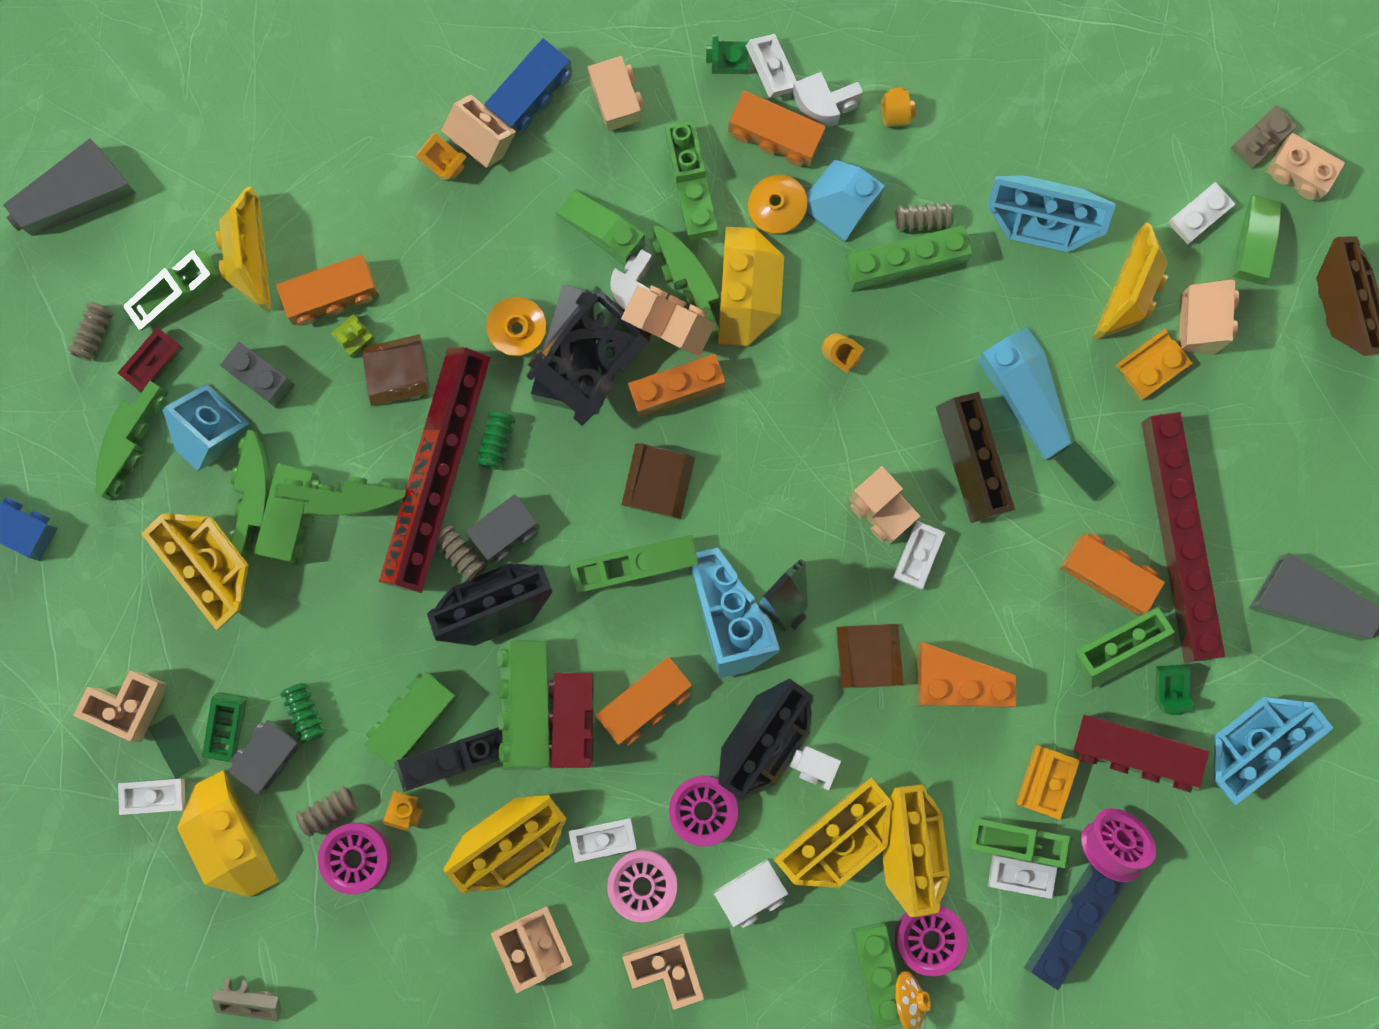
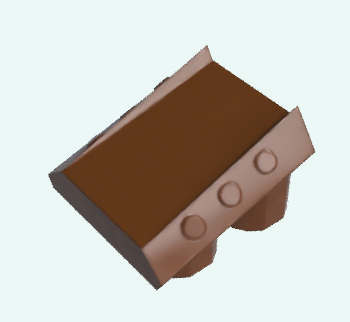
(396, 370)
(658, 481)
(869, 656)

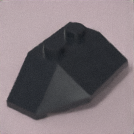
(490, 605)
(765, 739)

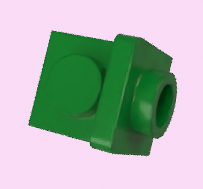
(727, 56)

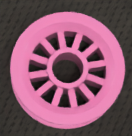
(639, 914)

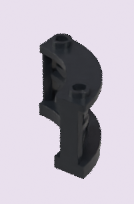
(578, 396)

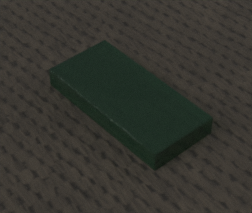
(1084, 471)
(174, 746)

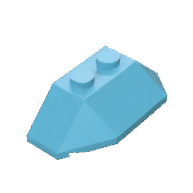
(1048, 212)
(1264, 743)

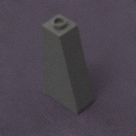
(68, 190)
(1315, 600)

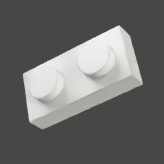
(771, 65)
(1201, 213)
(918, 555)
(151, 796)
(602, 840)
(1022, 876)

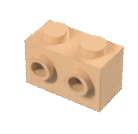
(615, 93)
(478, 131)
(1304, 167)

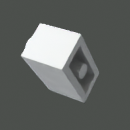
(751, 894)

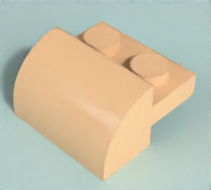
(531, 949)

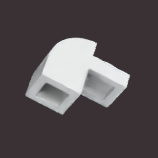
(820, 104)
(625, 284)

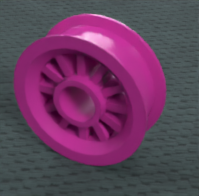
(685, 832)
(1118, 845)
(326, 862)
(943, 965)

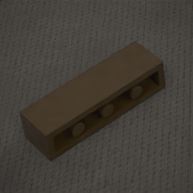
(975, 457)

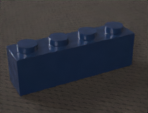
(1073, 927)

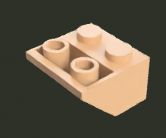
(1208, 317)

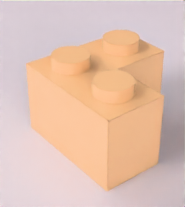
(669, 319)
(883, 506)
(127, 713)
(666, 961)

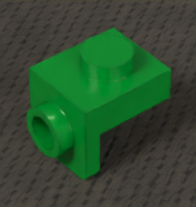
(1173, 689)

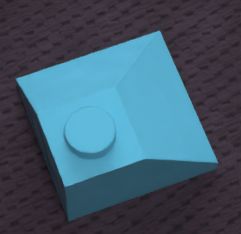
(843, 198)
(203, 426)

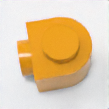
(897, 108)
(842, 351)
(403, 812)

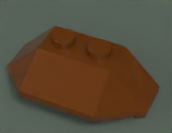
(1350, 296)

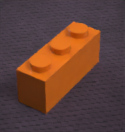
(776, 129)
(327, 290)
(677, 385)
(1112, 574)
(644, 702)

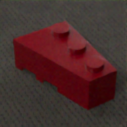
(572, 720)

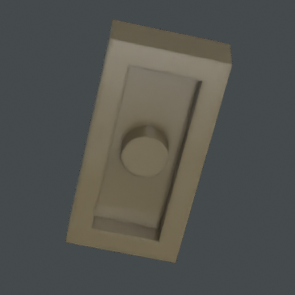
(1263, 136)
(241, 1003)

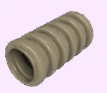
(923, 217)
(90, 331)
(459, 553)
(326, 811)

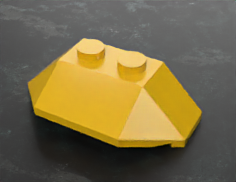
(244, 249)
(749, 286)
(1135, 286)
(201, 562)
(224, 839)
(840, 839)
(506, 844)
(916, 852)

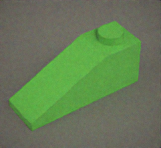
(602, 227)

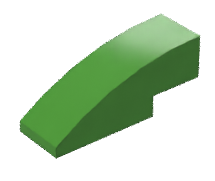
(1258, 240)
(172, 289)
(1020, 843)

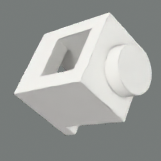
(815, 766)

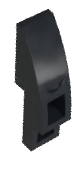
(449, 759)

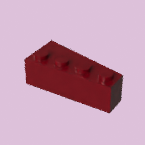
(1142, 753)

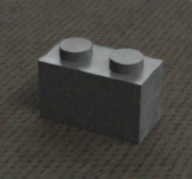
(257, 374)
(503, 529)
(264, 756)

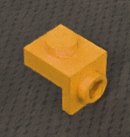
(441, 158)

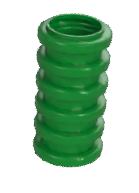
(495, 440)
(302, 712)

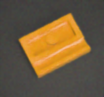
(1153, 364)
(1047, 782)

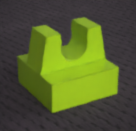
(352, 336)

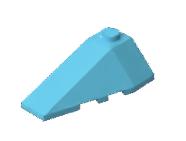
(1025, 383)
(735, 625)

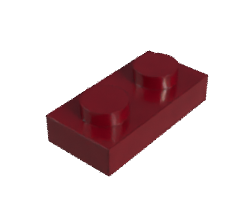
(150, 359)

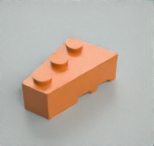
(960, 681)

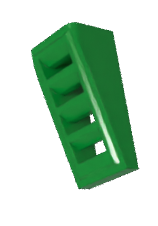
(228, 700)

